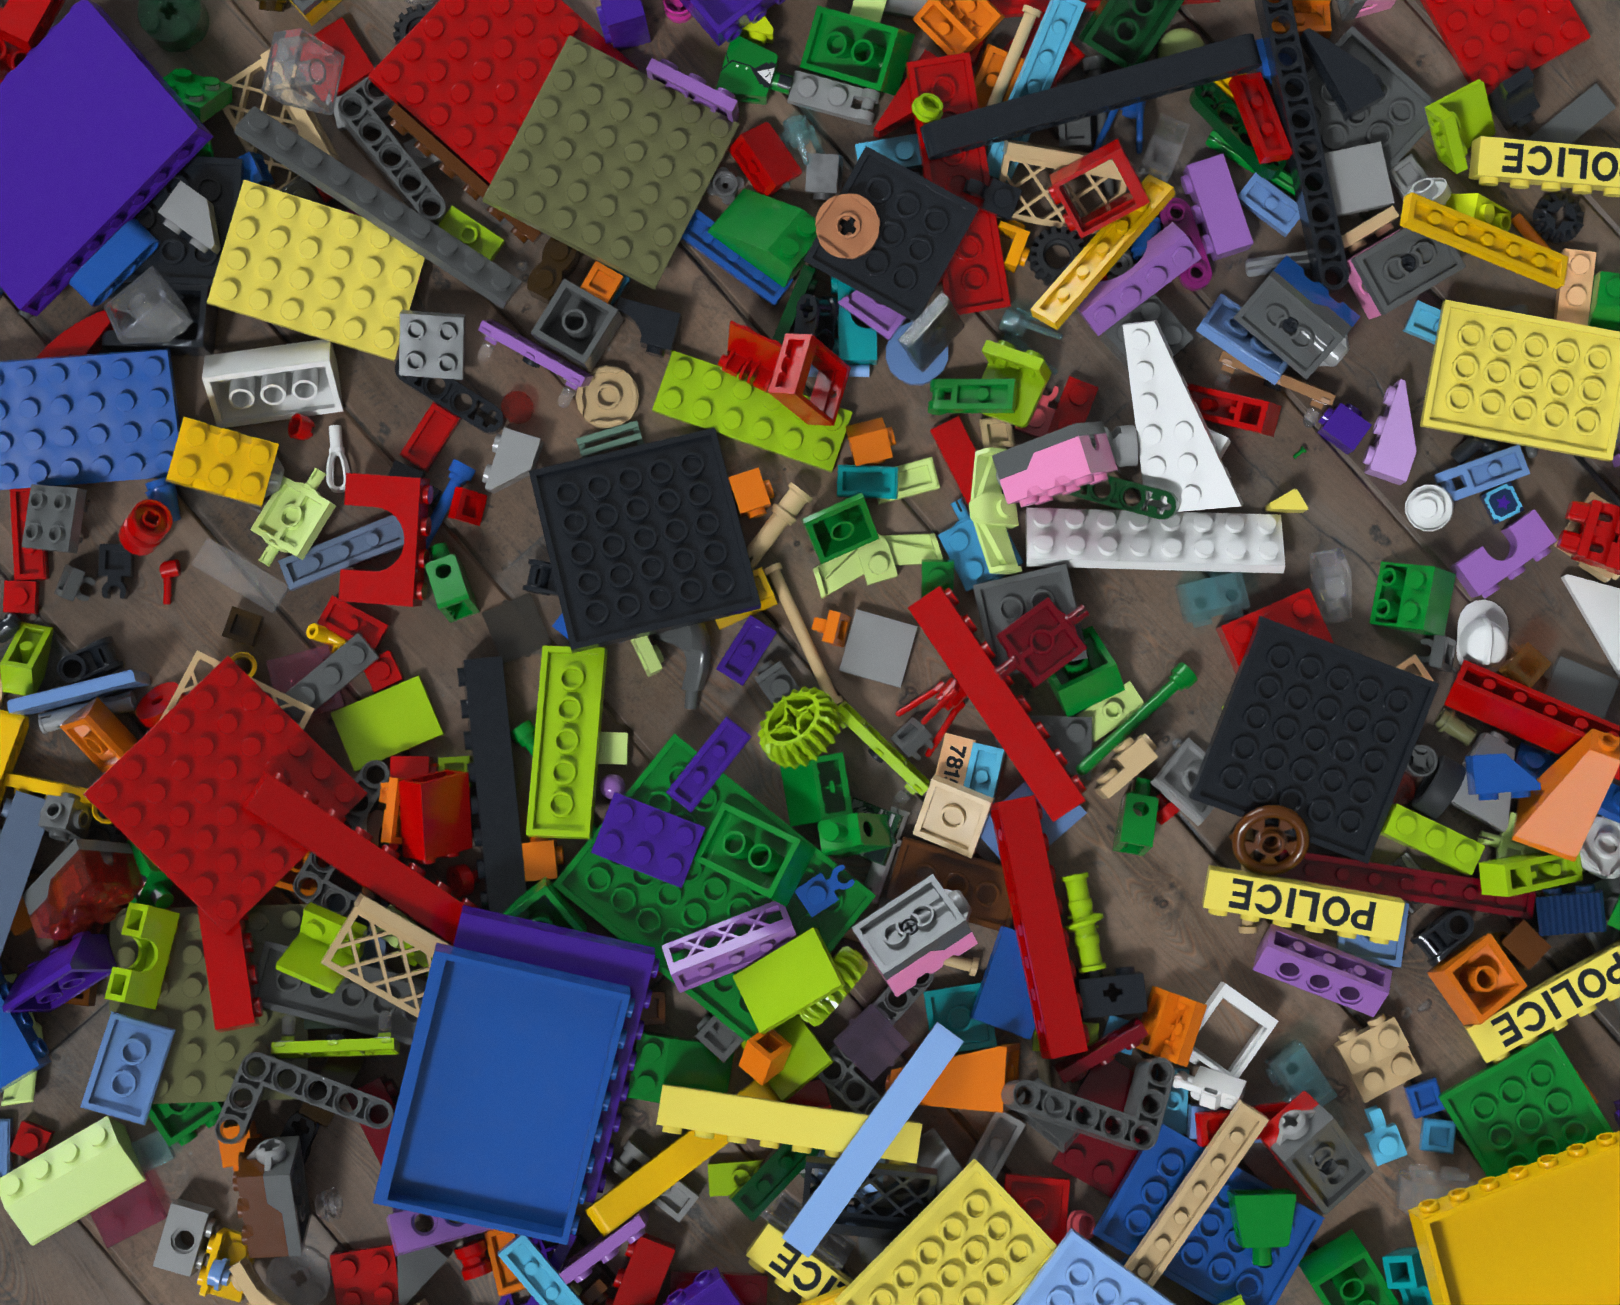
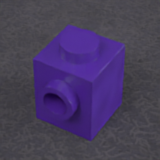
(1343, 427)

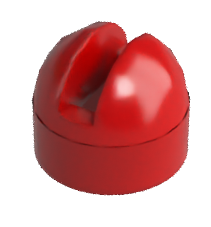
(300, 427)

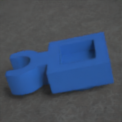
(819, 893)

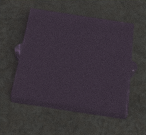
(871, 1042)

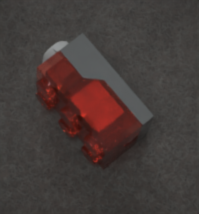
(83, 889)

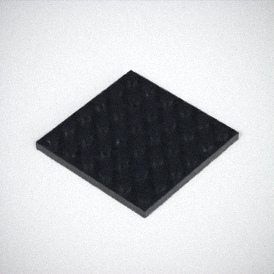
(644, 540)
(1316, 736)

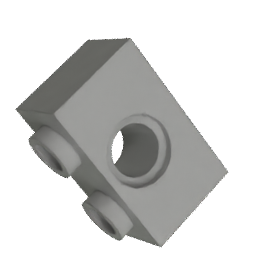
(172, 1252)

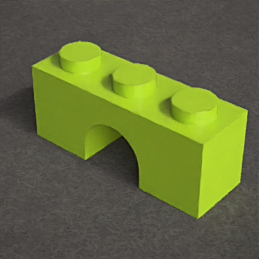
(1432, 839)
(154, 934)

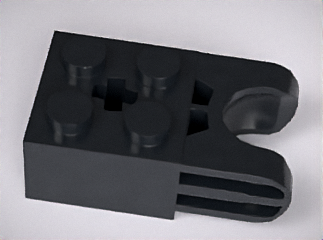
(194, 341)

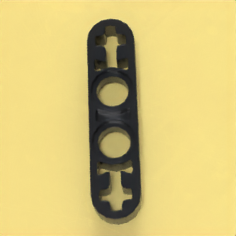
(447, 400)

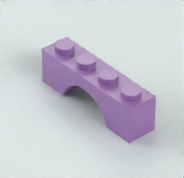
(1165, 258)

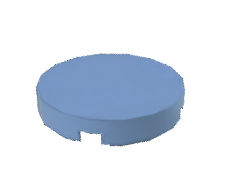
(902, 366)

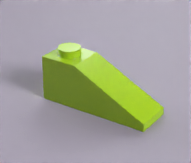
(1527, 873)

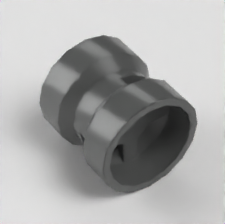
(1423, 763)

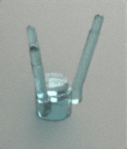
(798, 134)
(1017, 322)

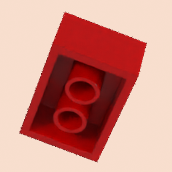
(1295, 611)

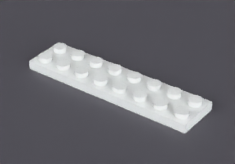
(1141, 542)

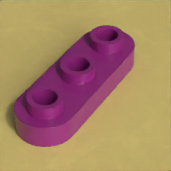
(1188, 226)

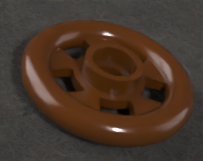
(1268, 864)

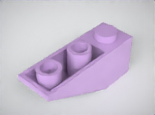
(1395, 442)

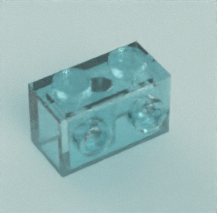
(1213, 598)
(1296, 1072)

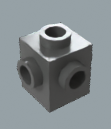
(65, 817)

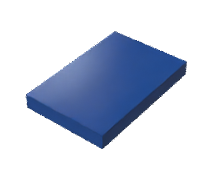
(1003, 991)

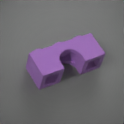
(1527, 539)

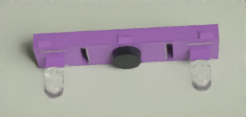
(534, 356)

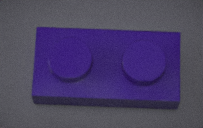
(746, 650)

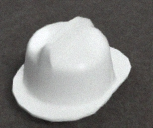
(1482, 635)

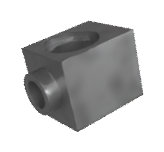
(824, 175)

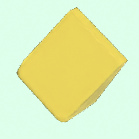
(1288, 503)

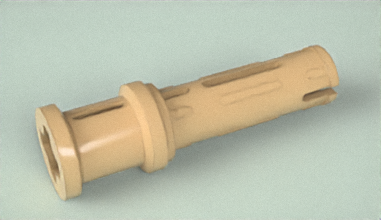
(783, 514)

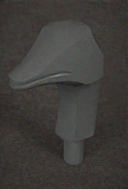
(696, 645)

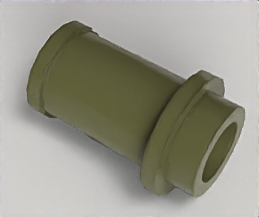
(1455, 727)

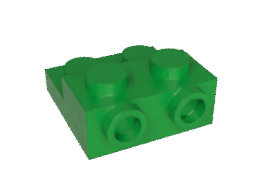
(180, 1120)

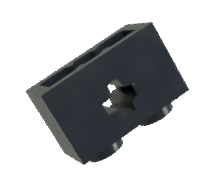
(1128, 1001)

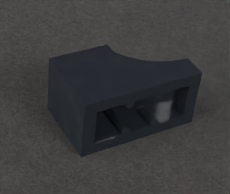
(1515, 100)
(657, 326)

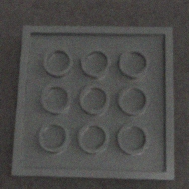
(1395, 121)

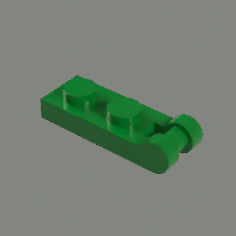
(973, 396)

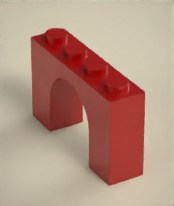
(404, 580)

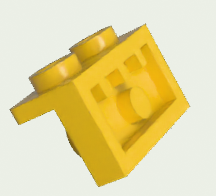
(228, 1245)

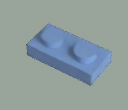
(1269, 204)

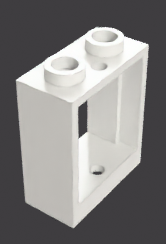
(1266, 1026)

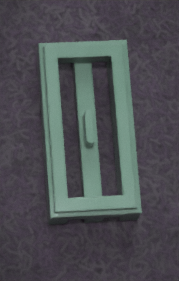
(609, 433)

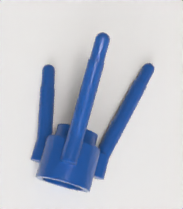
(1133, 111)

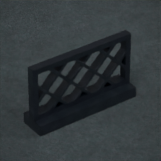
(866, 1218)

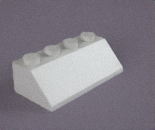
(272, 383)

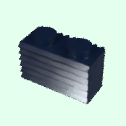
(1570, 910)

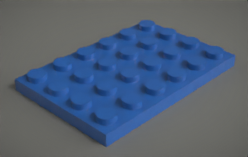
(87, 418)
(1210, 1257)

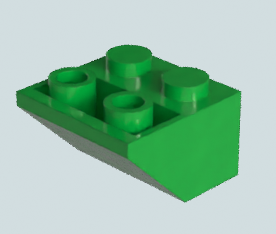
(1412, 598)
(817, 790)

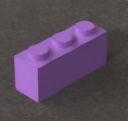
(1216, 207)

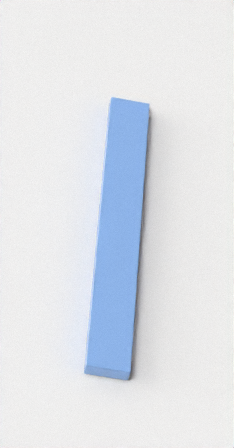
(872, 1139)

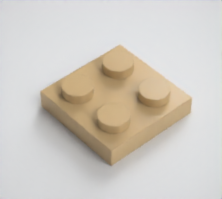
(953, 816)

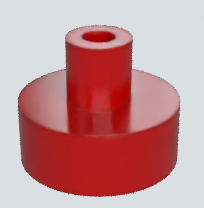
(1167, 809)
(461, 880)

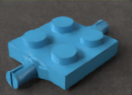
(965, 549)

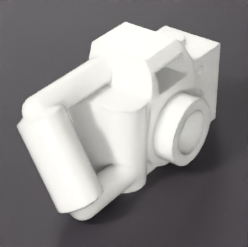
(1211, 1087)

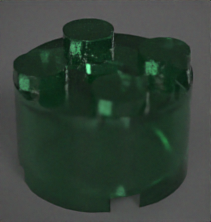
(182, 30)

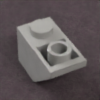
(194, 215)
(513, 459)

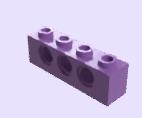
(1322, 970)
(408, 1239)

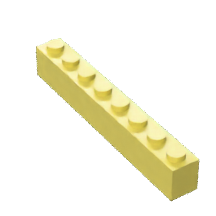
(774, 1123)

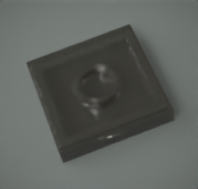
(931, 332)

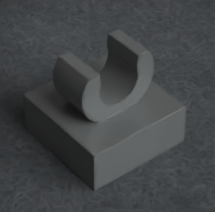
(70, 583)
(1442, 653)
(911, 738)

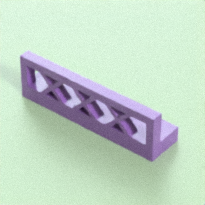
(732, 951)

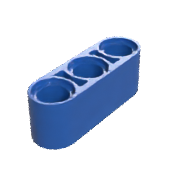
(114, 262)

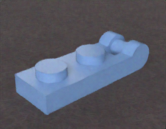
(1484, 473)

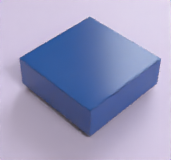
(1424, 1097)

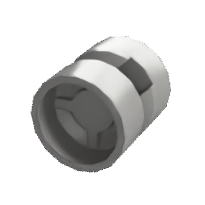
(1123, 445)

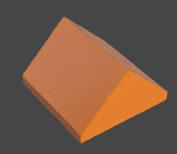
(99, 734)

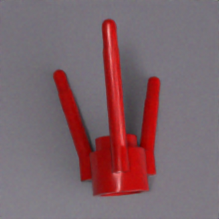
(949, 696)

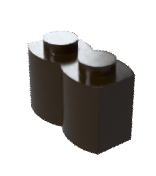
(556, 265)

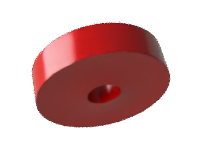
(155, 702)

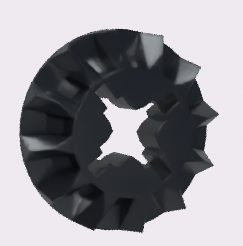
(1545, 223)

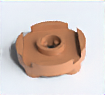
(866, 224)

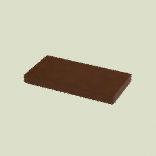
(976, 878)

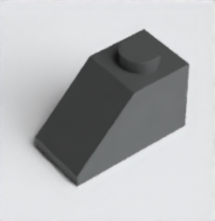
(418, 1268)

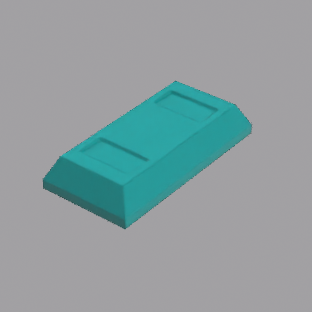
(868, 480)

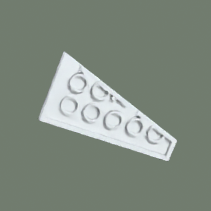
(1170, 429)

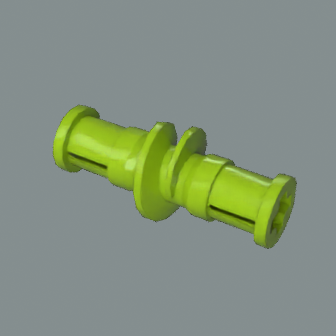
(1083, 922)

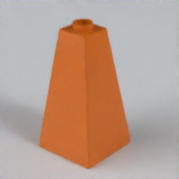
(1569, 797)
(973, 1079)

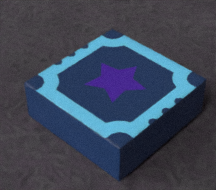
(1501, 503)

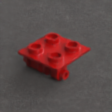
(751, 354)

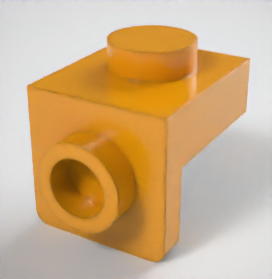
(1018, 252)

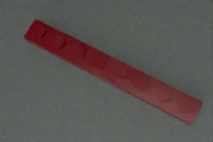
(1408, 884)

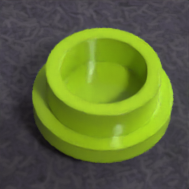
(927, 108)

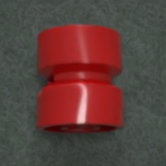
(145, 527)

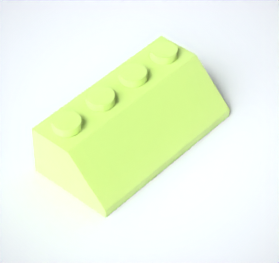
(71, 1180)

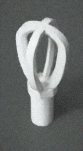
(336, 449)

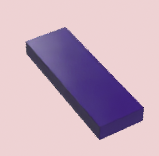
(708, 764)

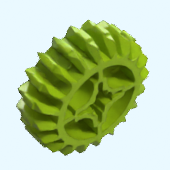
(800, 727)
(851, 968)

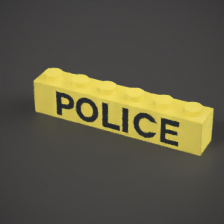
(1546, 165)
(1303, 903)
(1549, 1005)
(792, 1269)

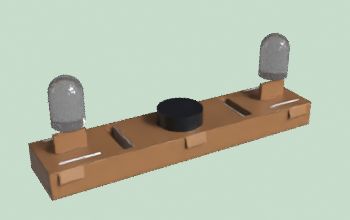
(1318, 395)

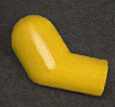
(326, 636)

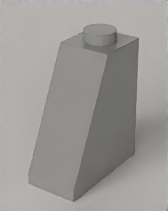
(1489, 812)

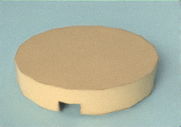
(609, 398)

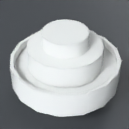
(1433, 189)
(1429, 507)

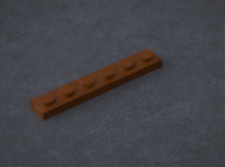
(453, 166)

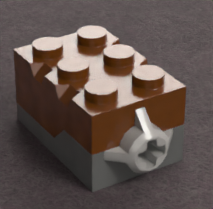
(273, 1197)

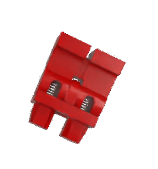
(1593, 534)

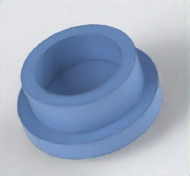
(219, 1274)

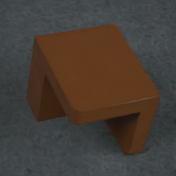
(1525, 944)

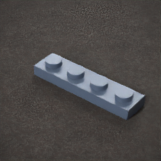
(343, 552)

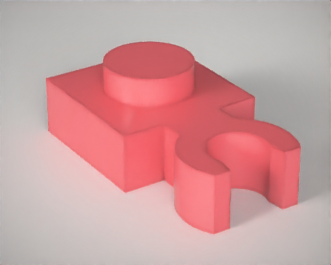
(1041, 417)

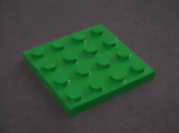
(1524, 1108)

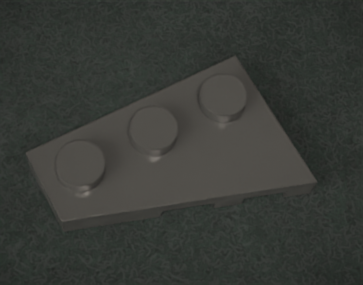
(1070, 735)

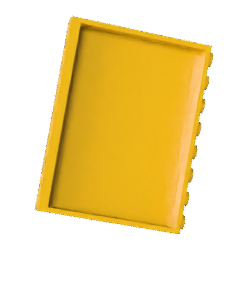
(1529, 1234)

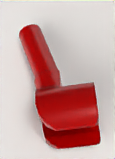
(168, 570)

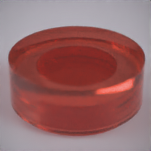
(517, 407)

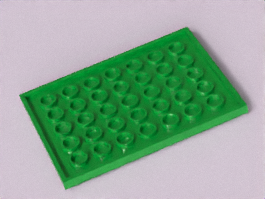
(656, 912)

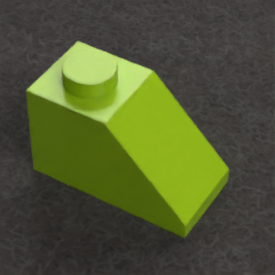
(26, 659)

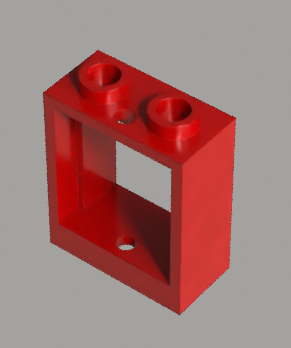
(1110, 212)
(792, 373)

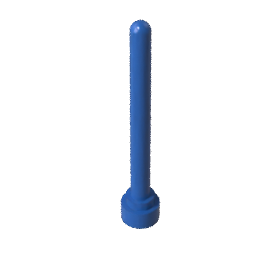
(459, 476)

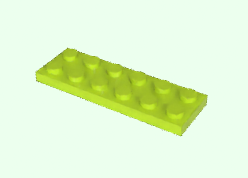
(710, 398)
(566, 743)

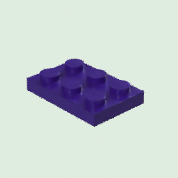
(648, 840)

